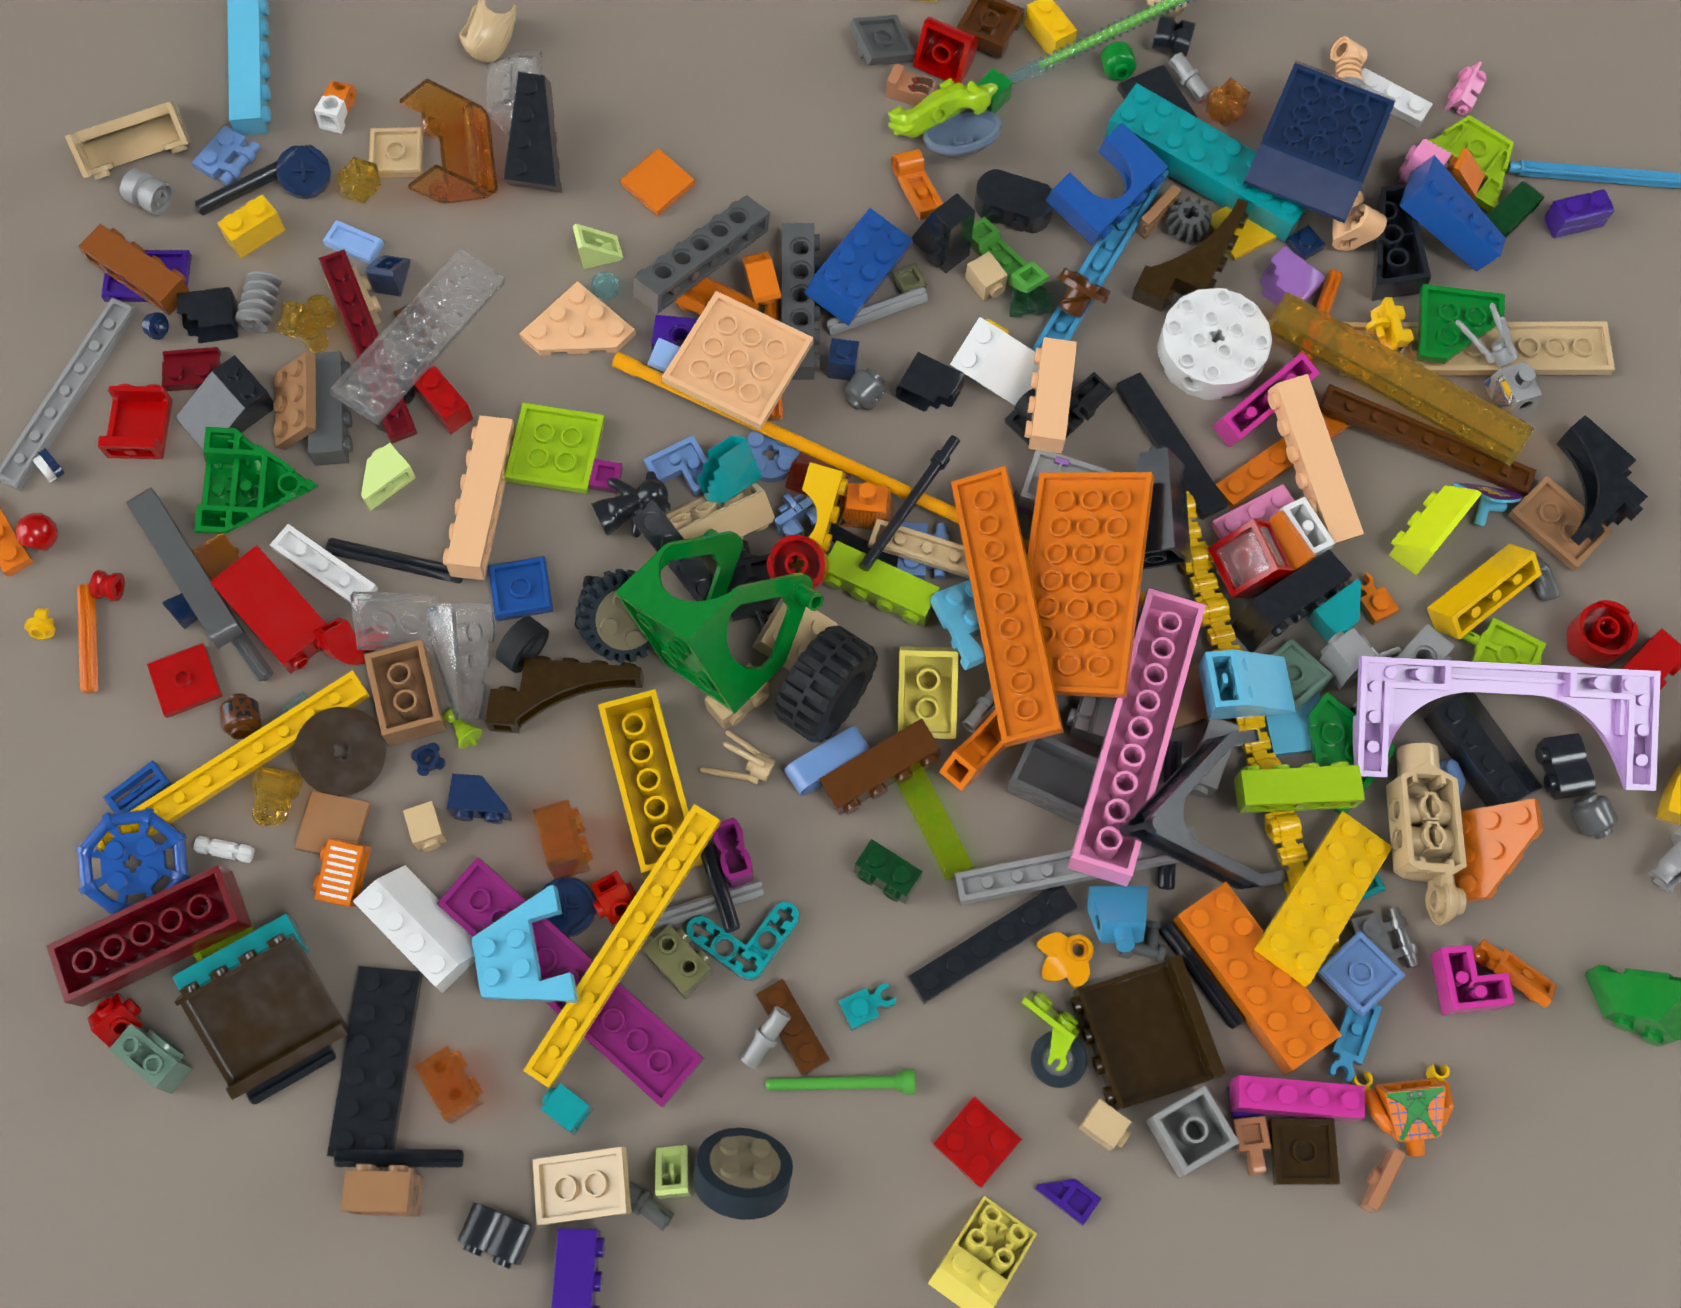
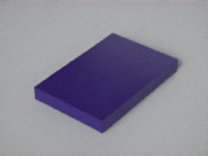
(173, 259)

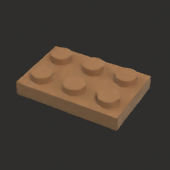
(295, 401)
(1552, 519)

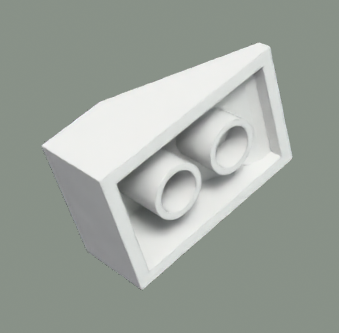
(996, 361)

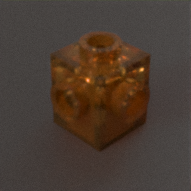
(1227, 102)

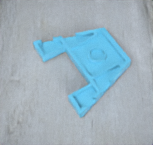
(958, 614)
(509, 958)

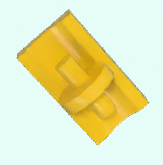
(1387, 325)

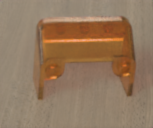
(465, 145)

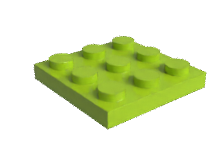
(554, 448)

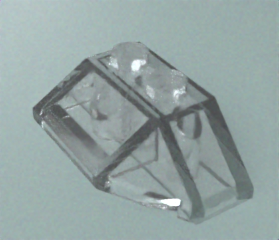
(502, 84)

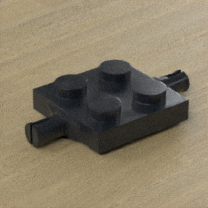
(749, 570)

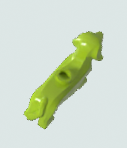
(941, 106)

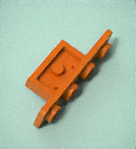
(700, 295)

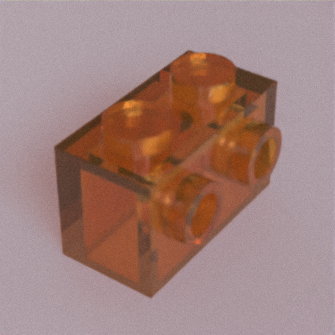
(449, 1084)

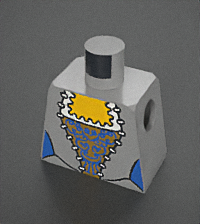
(1515, 390)

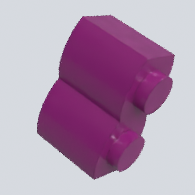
(734, 857)

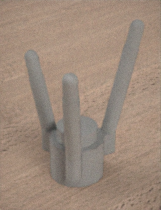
(1502, 350)

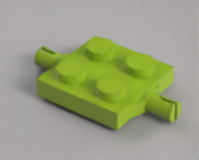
(1505, 645)

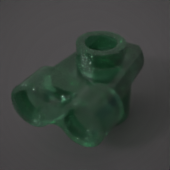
(1035, 302)

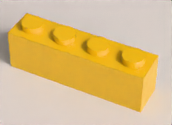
(1484, 591)

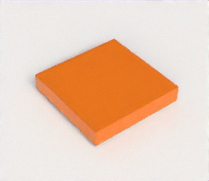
(657, 182)
(1292, 542)

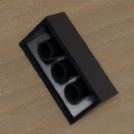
(1482, 750)

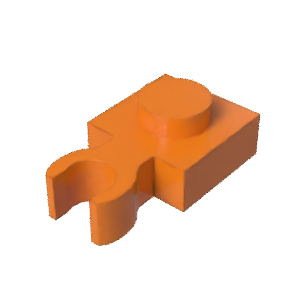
(1376, 603)

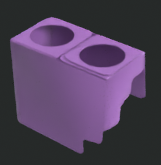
(1290, 275)

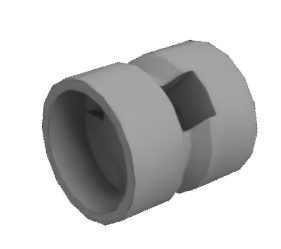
(145, 191)

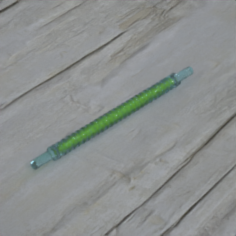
(1035, 67)

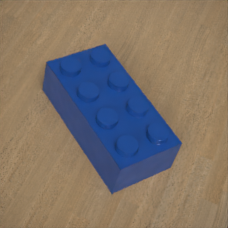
(858, 266)

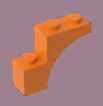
(974, 754)

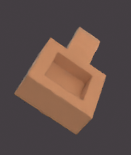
(1253, 1139)

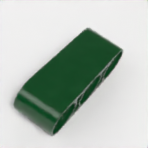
(1515, 208)

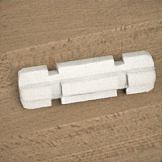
(224, 849)

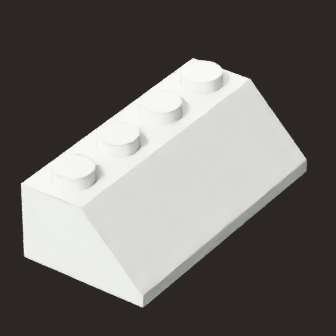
(418, 926)

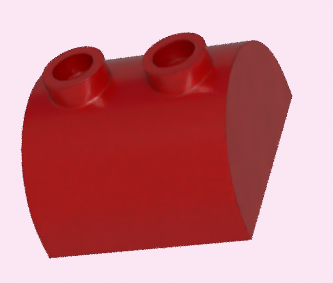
(945, 50)

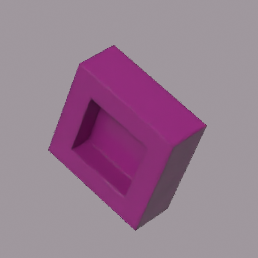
(603, 471)

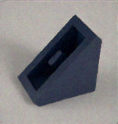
(388, 274)

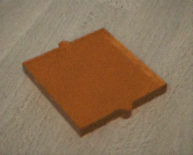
(216, 555)

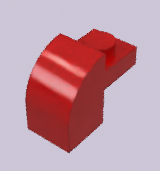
(339, 642)

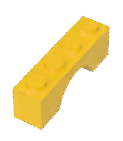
(824, 488)

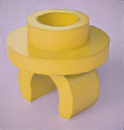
(40, 626)

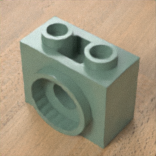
(152, 1057)

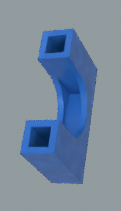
(1096, 215)

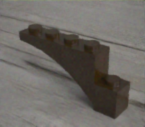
(1192, 269)
(551, 682)

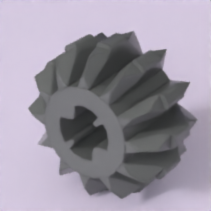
(1188, 219)

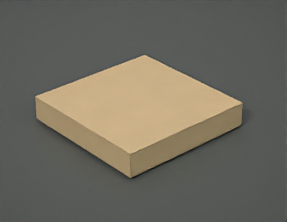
(397, 151)

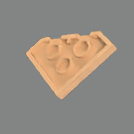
(577, 325)

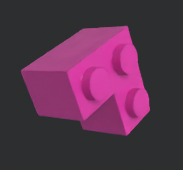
(1462, 989)

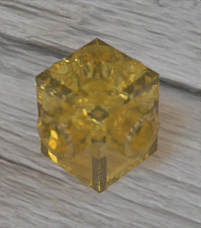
(358, 180)

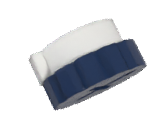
(48, 465)

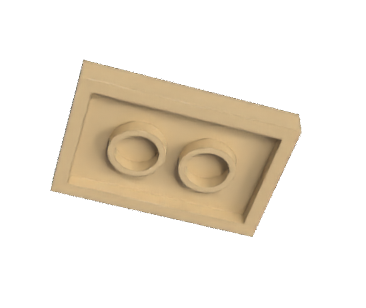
(581, 1186)

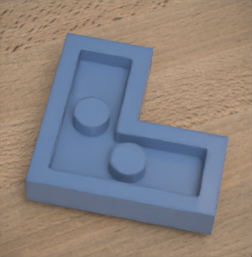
(681, 458)

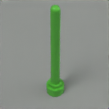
(902, 1081)

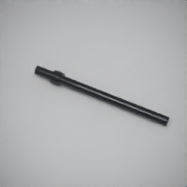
(938, 462)

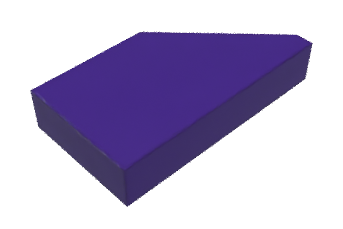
(1071, 1198)

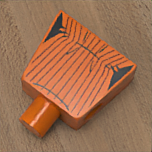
(865, 504)

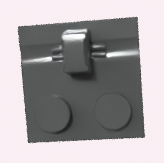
(882, 40)

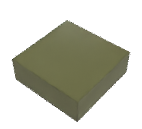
(908, 278)

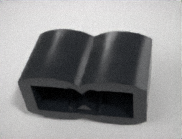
(1565, 766)
(497, 1235)

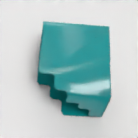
(728, 470)

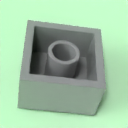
(1192, 1131)

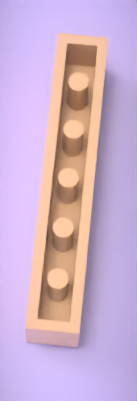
(1314, 457)
(480, 498)

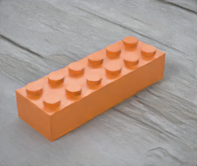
(1272, 1002)

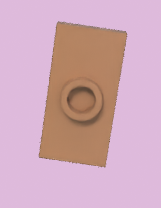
(1381, 1180)

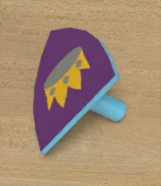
(1491, 500)

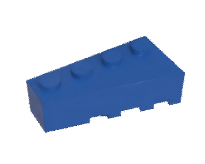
(1451, 214)

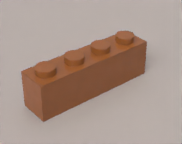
(134, 268)

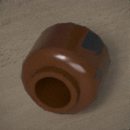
(240, 716)

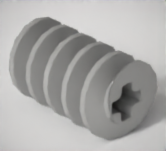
(258, 301)

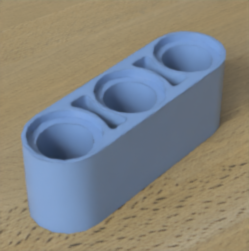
(825, 758)

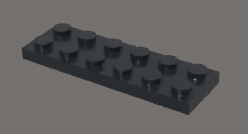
(375, 1059)

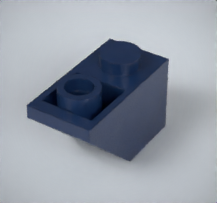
(474, 798)

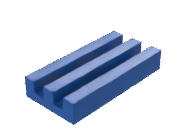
(139, 790)

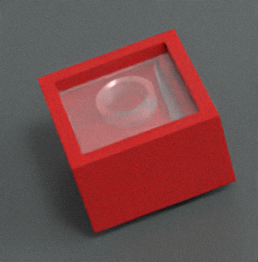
(1250, 559)

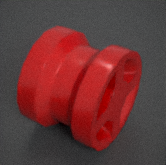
(107, 585)

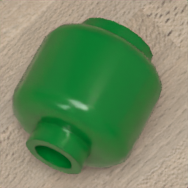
(1118, 61)

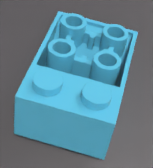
(1244, 684)

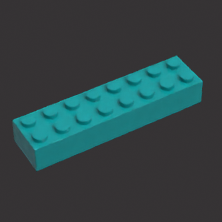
(1203, 158)

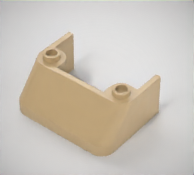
(128, 139)

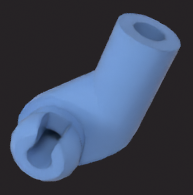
(1453, 768)

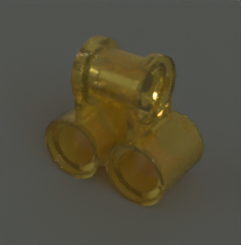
(304, 321)
(274, 791)

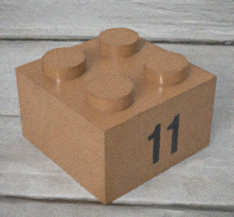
(382, 1192)

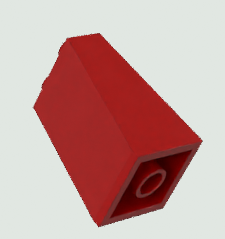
(271, 608)

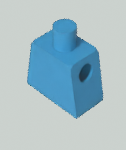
(1118, 914)

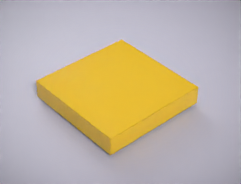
(1249, 238)

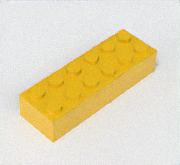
(645, 774)

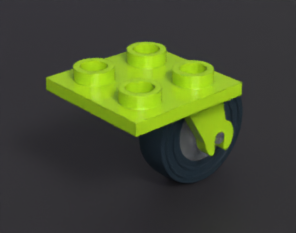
(1057, 1055)

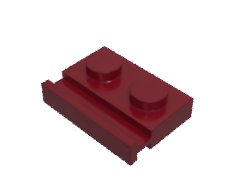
(188, 367)

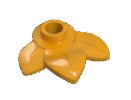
(1062, 961)

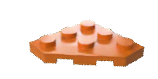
(1495, 845)

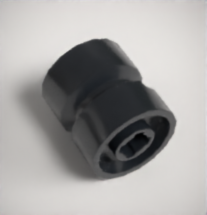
(1173, 35)

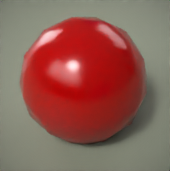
(36, 531)

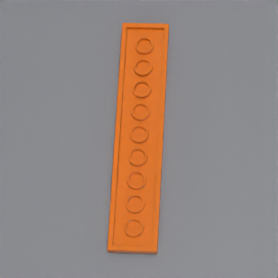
(1006, 608)

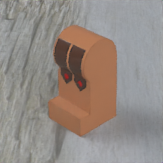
(908, 87)

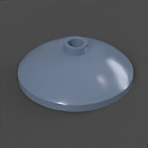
(963, 134)

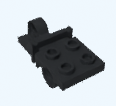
(1083, 402)

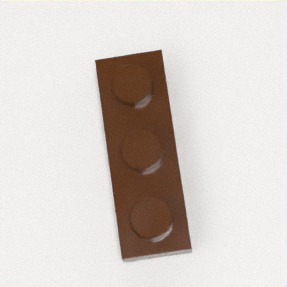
(797, 1033)

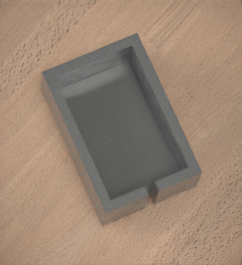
(1054, 777)

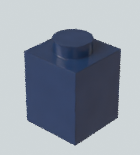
(843, 359)

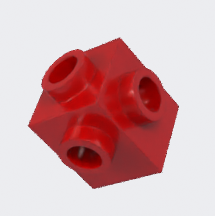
(612, 896)
(113, 1018)

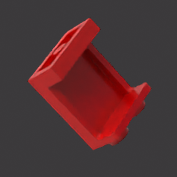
(137, 422)

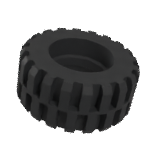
(825, 683)

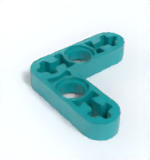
(752, 949)

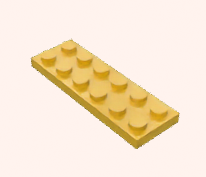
(1323, 899)

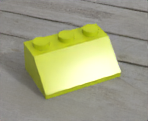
(1432, 526)

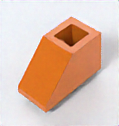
(1466, 172)
(761, 278)

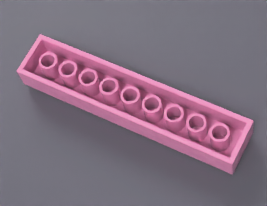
(1137, 736)

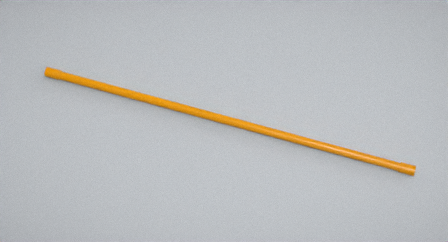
(637, 369)

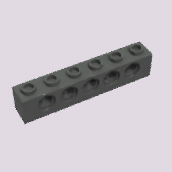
(797, 239)
(701, 254)

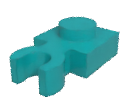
(862, 1008)

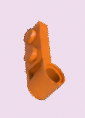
(915, 183)

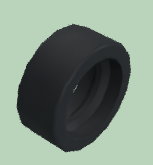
(521, 641)

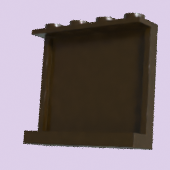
(262, 1014)
(1147, 1034)

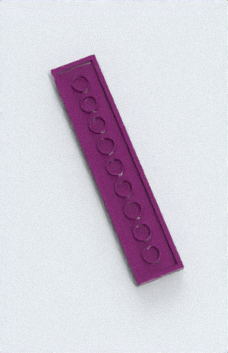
(624, 1028)

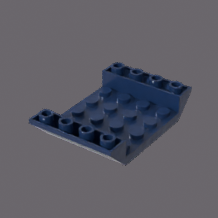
(1320, 141)

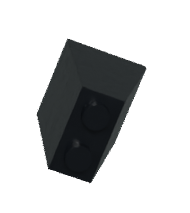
(1168, 521)

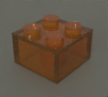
(561, 839)

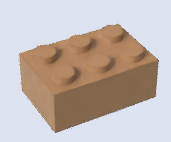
(405, 692)

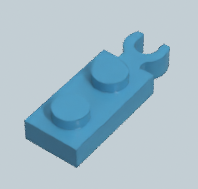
(1354, 1041)

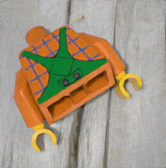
(1411, 1108)

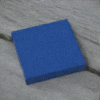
(520, 588)

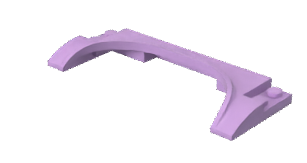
(1615, 702)

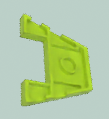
(1488, 149)

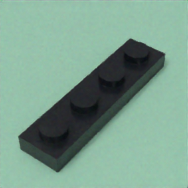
(660, 531)

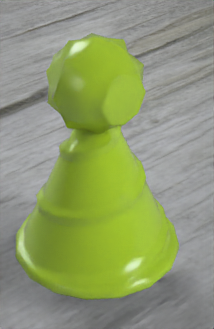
(465, 732)

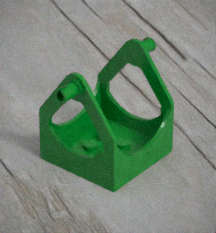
(693, 634)

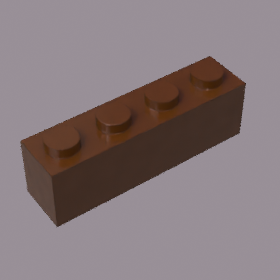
(881, 767)

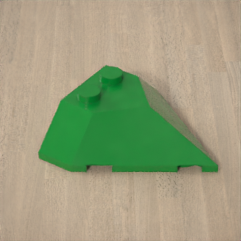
(242, 482)
(1639, 1002)

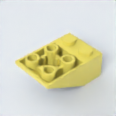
(983, 1257)

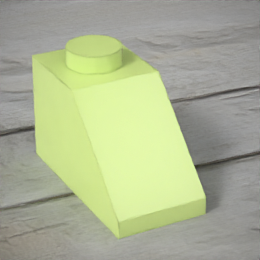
(384, 475)

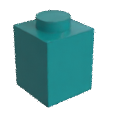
(565, 1108)

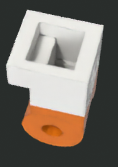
(335, 106)

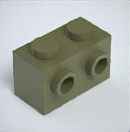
(678, 961)

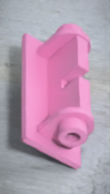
(1469, 81)

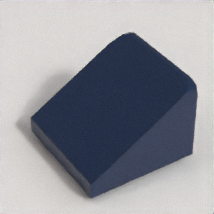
(180, 610)

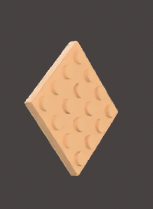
(737, 360)

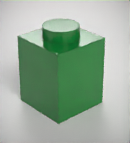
(1004, 90)

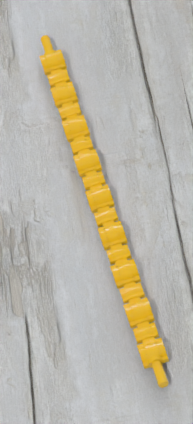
(1281, 826)

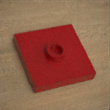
(184, 680)

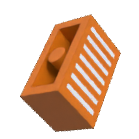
(341, 871)

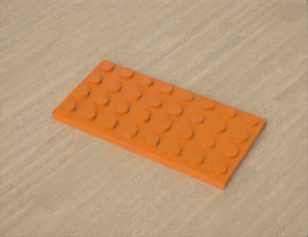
(1088, 575)

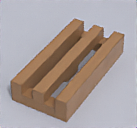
(1158, 211)

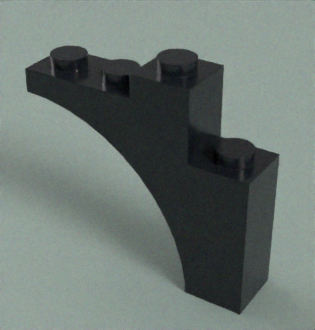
(1603, 475)

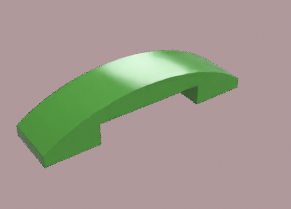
(1021, 274)

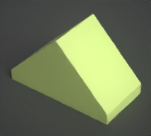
(596, 246)
(672, 1172)

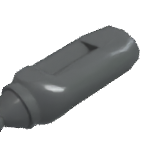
(1546, 584)

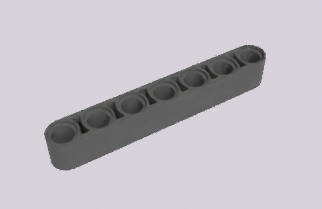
(184, 568)

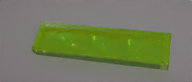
(935, 824)

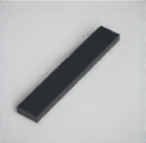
(1164, 432)

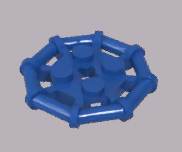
(120, 849)

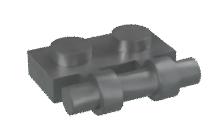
(1376, 931)

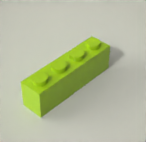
(882, 585)
(1298, 788)

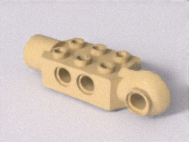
(1427, 828)

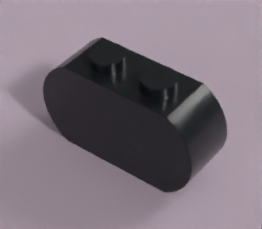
(1013, 201)

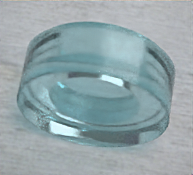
(605, 286)

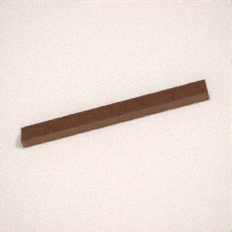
(1425, 439)

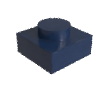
(1305, 243)

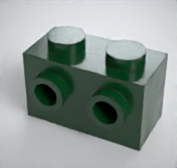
(887, 872)

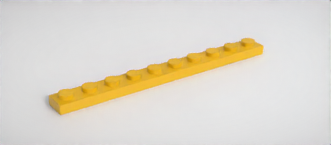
(245, 755)
(622, 946)

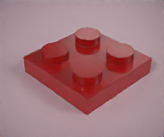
(977, 1142)

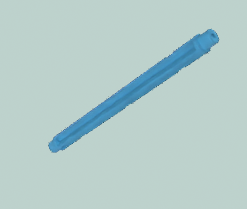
(1595, 173)

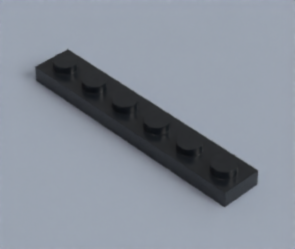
(991, 942)

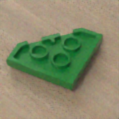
(1440, 308)
(1332, 735)

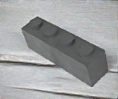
(330, 440)

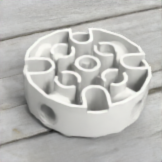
(1214, 343)

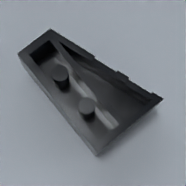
(947, 233)

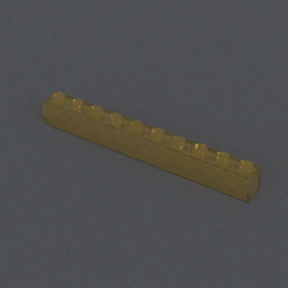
(1400, 379)

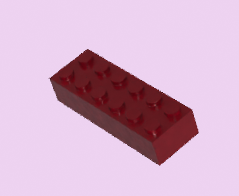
(148, 936)

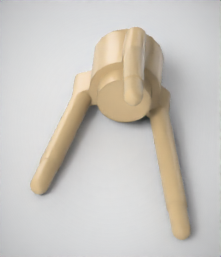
(759, 763)

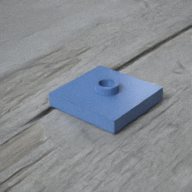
(1360, 973)

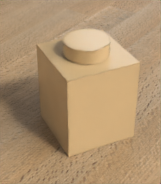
(986, 276)
(425, 826)
(1106, 1126)

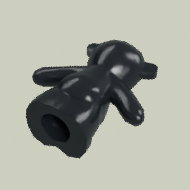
(619, 509)

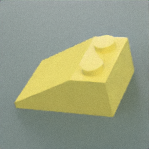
(928, 689)

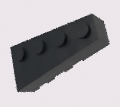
(532, 136)
(1399, 251)
(1290, 600)

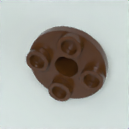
(1080, 293)

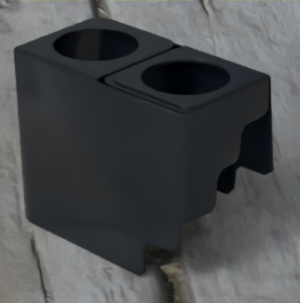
(209, 314)
(929, 384)

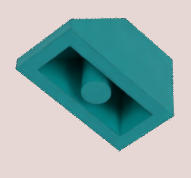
(1338, 613)

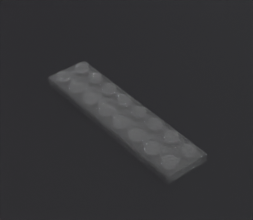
(417, 337)

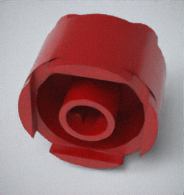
(806, 549)
(1601, 633)

